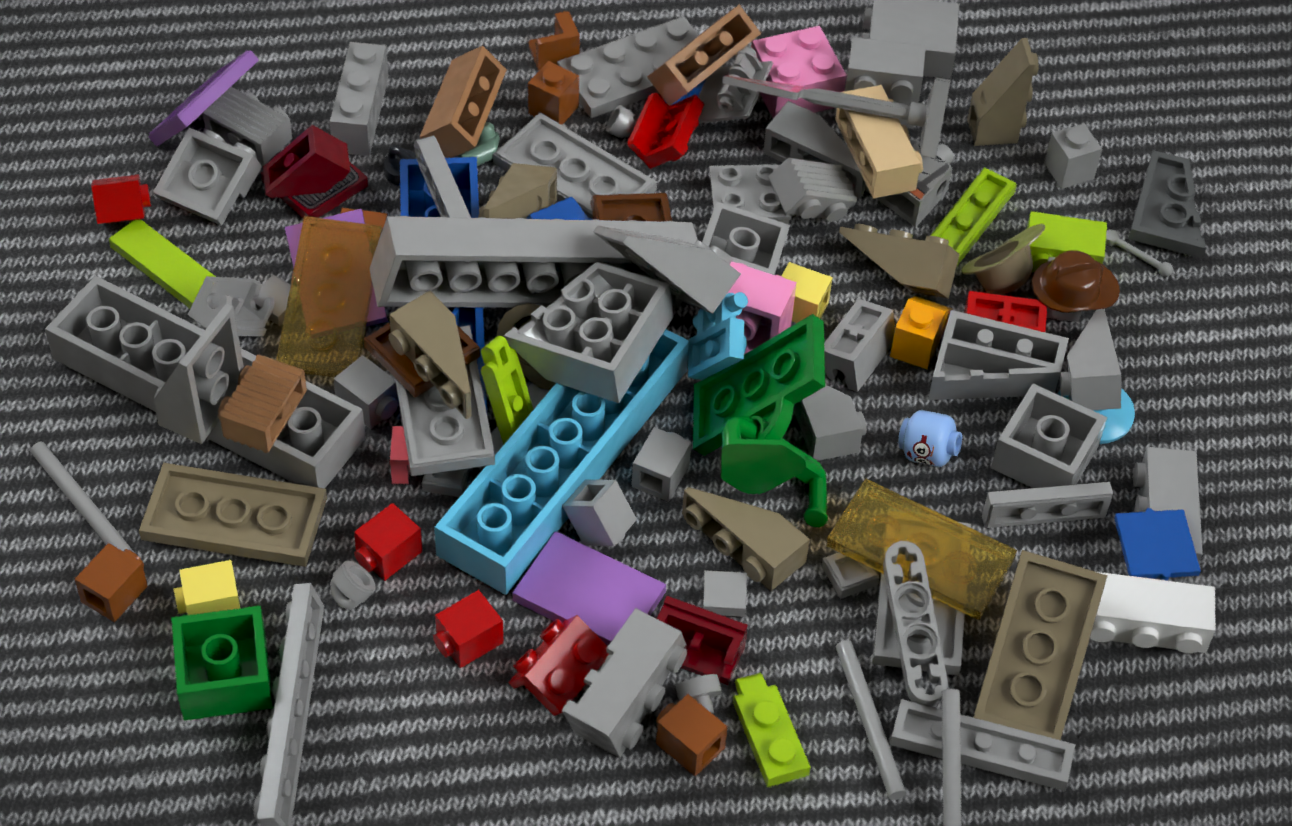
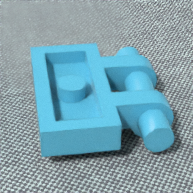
(718, 339)

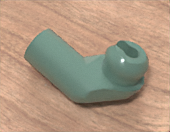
(486, 145)

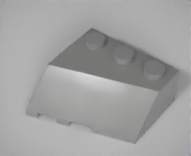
(596, 331)

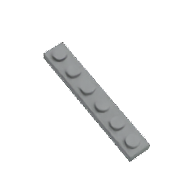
(292, 701)

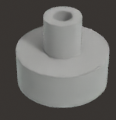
(701, 689)

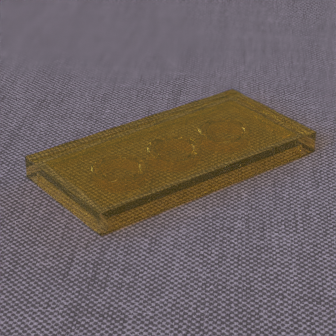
(328, 296)
(959, 561)

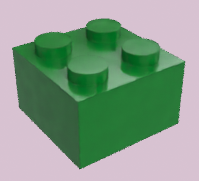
(221, 663)

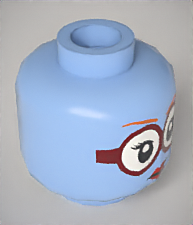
(929, 438)

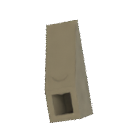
(1000, 101)
(522, 192)
(916, 264)
(431, 340)
(754, 537)

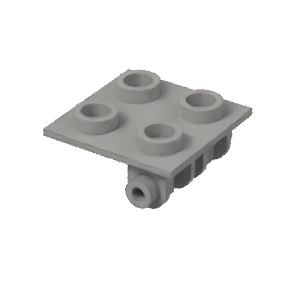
(728, 101)
(747, 189)

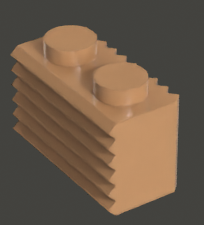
(262, 402)

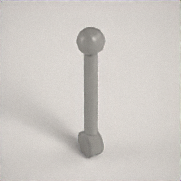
(1112, 238)

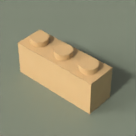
(880, 147)

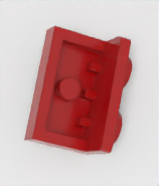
(664, 130)
(560, 663)

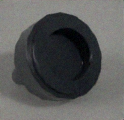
(392, 162)

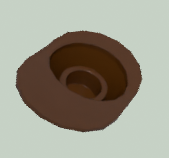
(1075, 283)

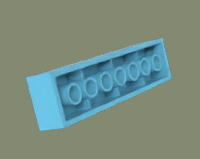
(566, 439)

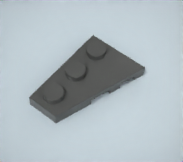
(1167, 207)

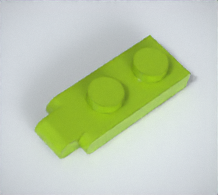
(505, 386)
(769, 731)

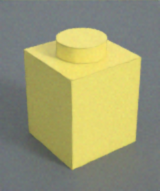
(811, 291)
(207, 589)

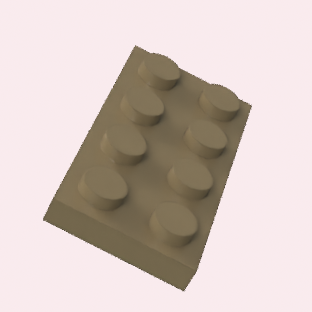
(233, 514)
(1040, 645)

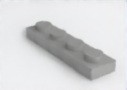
(986, 745)

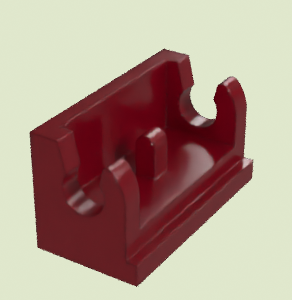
(711, 639)

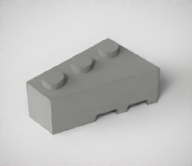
(994, 359)
(627, 683)

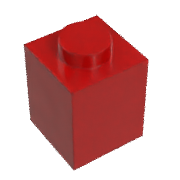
(120, 198)
(387, 542)
(468, 629)

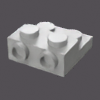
(208, 175)

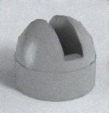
(621, 122)

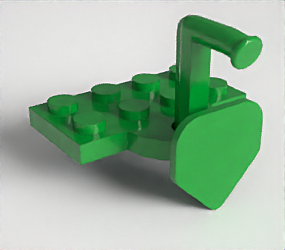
(751, 408)

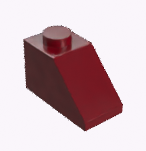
(307, 165)

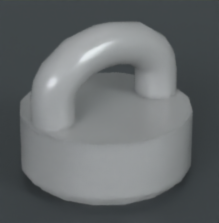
(353, 582)

